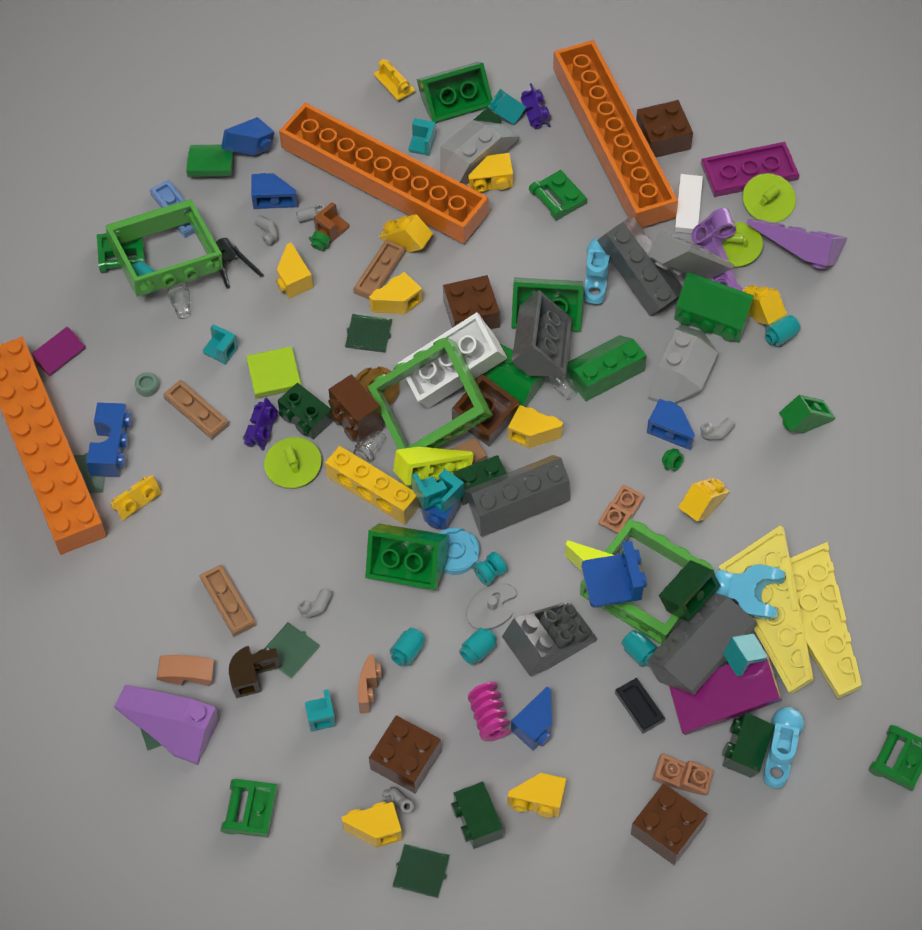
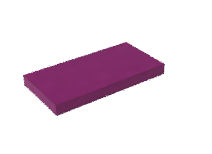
(733, 170)
(726, 696)

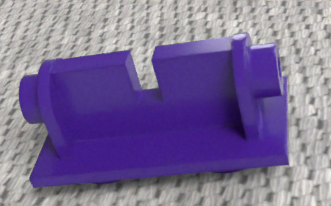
(533, 100)
(263, 418)

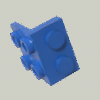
(614, 577)

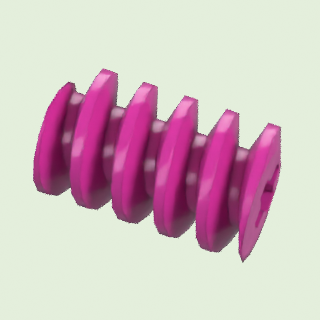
(486, 712)

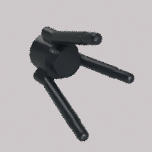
(231, 252)

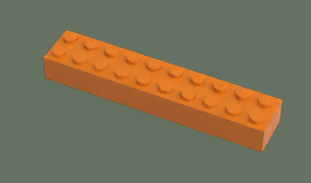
(614, 134)
(384, 172)
(45, 451)

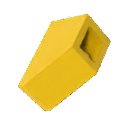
(492, 174)
(407, 232)
(397, 296)
(766, 305)
(533, 428)
(703, 498)
(539, 794)
(374, 825)

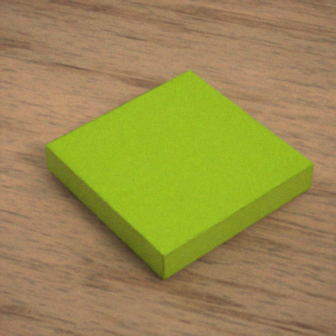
(273, 371)

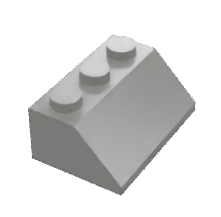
(687, 257)

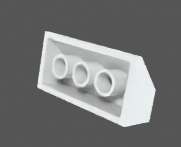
(439, 377)

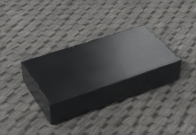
(639, 705)

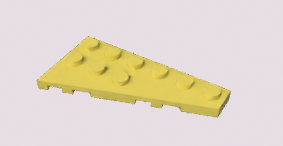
(825, 619)
(785, 636)

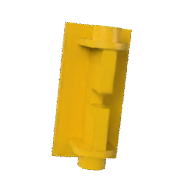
(393, 80)
(136, 498)

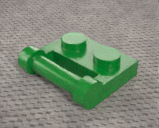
(562, 190)
(130, 247)
(909, 763)
(257, 810)

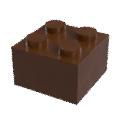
(665, 128)
(471, 296)
(501, 405)
(354, 409)
(405, 754)
(668, 824)

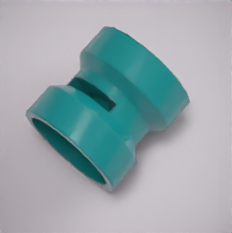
(490, 568)

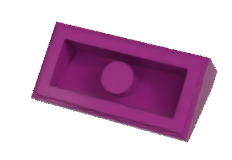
(58, 351)

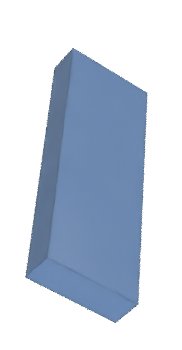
(166, 195)

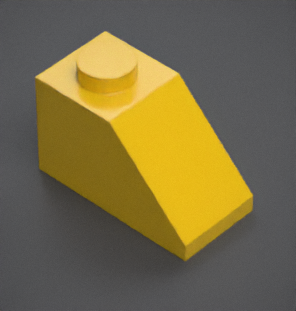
(292, 273)

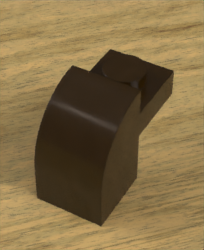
(245, 667)

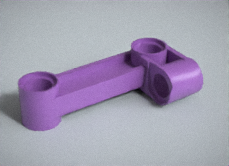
(711, 234)

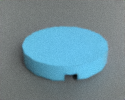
(462, 551)

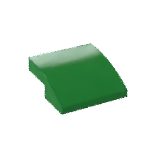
(209, 161)

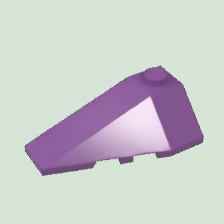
(814, 247)
(172, 720)

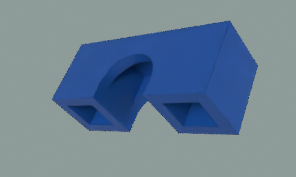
(108, 456)

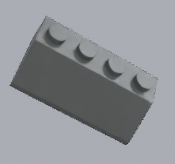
(629, 253)
(542, 337)
(519, 494)
(698, 645)

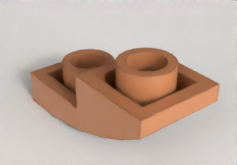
(621, 509)
(185, 667)
(368, 680)
(681, 775)

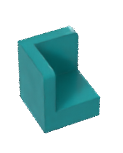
(507, 106)
(423, 136)
(221, 345)
(428, 490)
(455, 491)
(742, 652)
(320, 713)

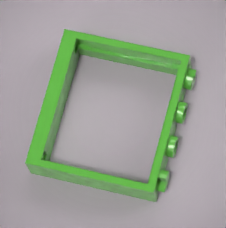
(157, 221)
(453, 428)
(628, 612)

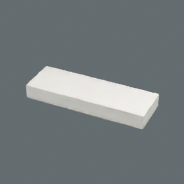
(688, 203)

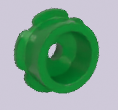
(319, 240)
(672, 459)

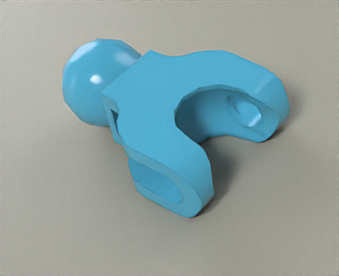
(596, 272)
(747, 588)
(787, 728)

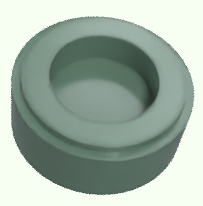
(146, 384)

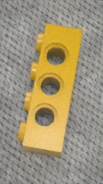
(372, 485)

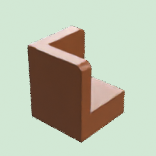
(330, 223)

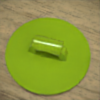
(769, 197)
(744, 245)
(292, 462)

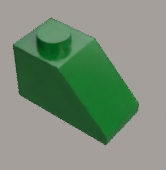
(805, 414)

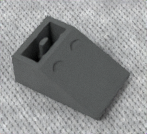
(547, 636)

